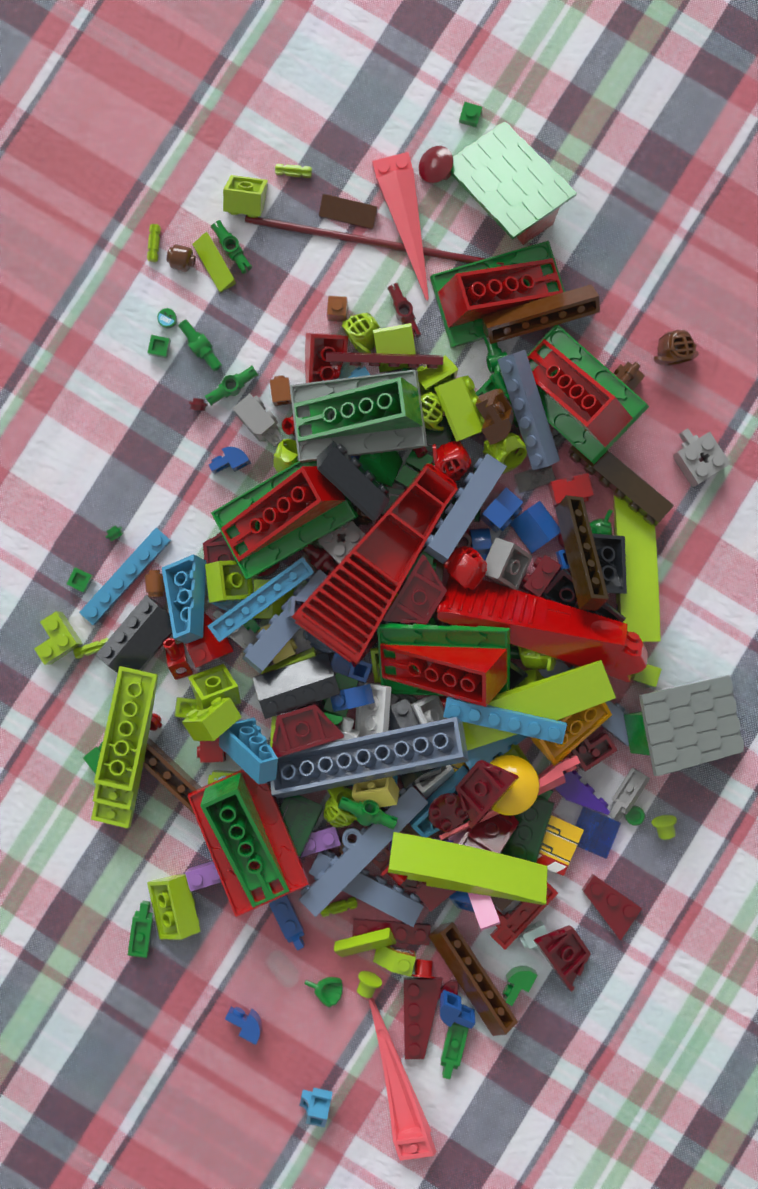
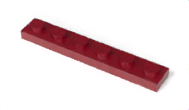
(375, 359)

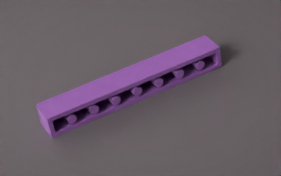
(207, 874)

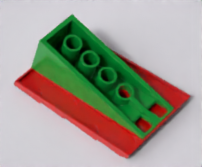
(247, 841)

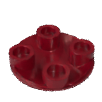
(436, 164)
(447, 812)

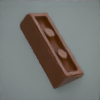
(348, 211)

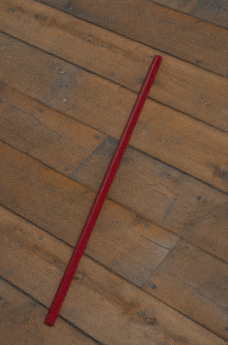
(359, 239)

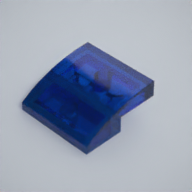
(598, 832)

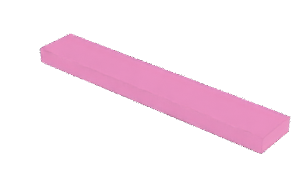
(481, 904)

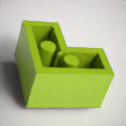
(61, 641)
(213, 721)

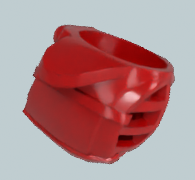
(451, 459)
(466, 568)

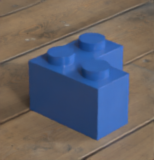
(501, 509)

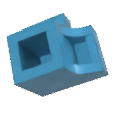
(316, 1106)

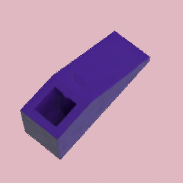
(581, 794)

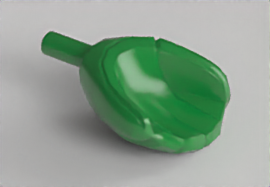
(602, 526)
(327, 990)

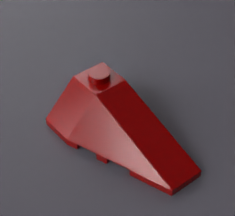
(316, 346)
(208, 648)

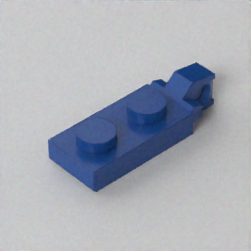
(288, 921)

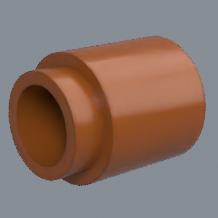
(154, 583)

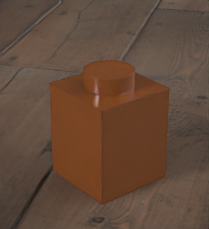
(337, 308)
(280, 390)

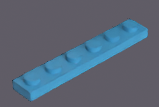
(125, 576)
(260, 599)
(506, 720)

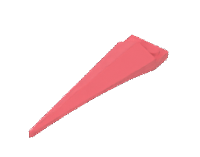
(398, 188)
(548, 779)
(408, 1121)

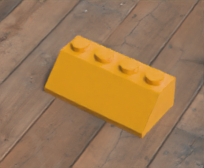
(577, 730)

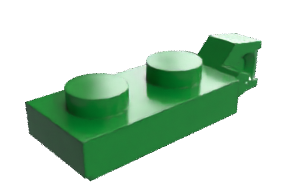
(141, 931)
(453, 1048)

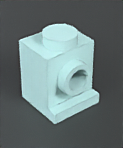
(532, 932)

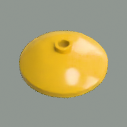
(523, 791)

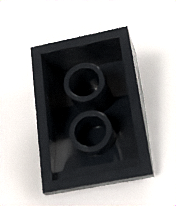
(612, 561)

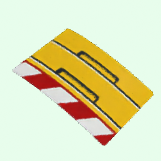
(559, 845)

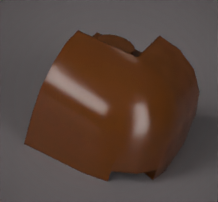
(497, 415)

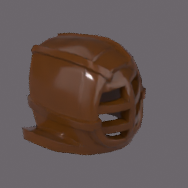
(675, 348)

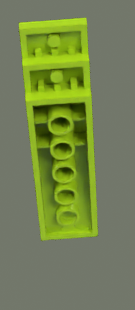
(641, 602)
(547, 698)
(124, 747)
(467, 869)

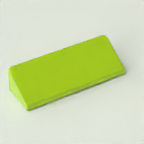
(214, 262)
(364, 942)

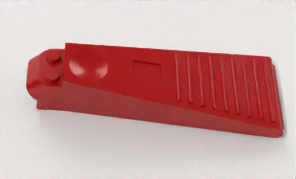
(363, 585)
(546, 626)

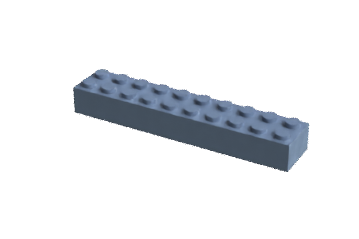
(371, 758)

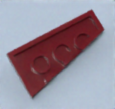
(419, 1011)

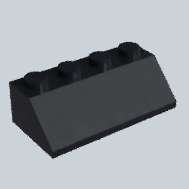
(353, 480)
(562, 591)
(137, 637)
(296, 685)
(403, 716)

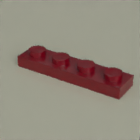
(401, 931)

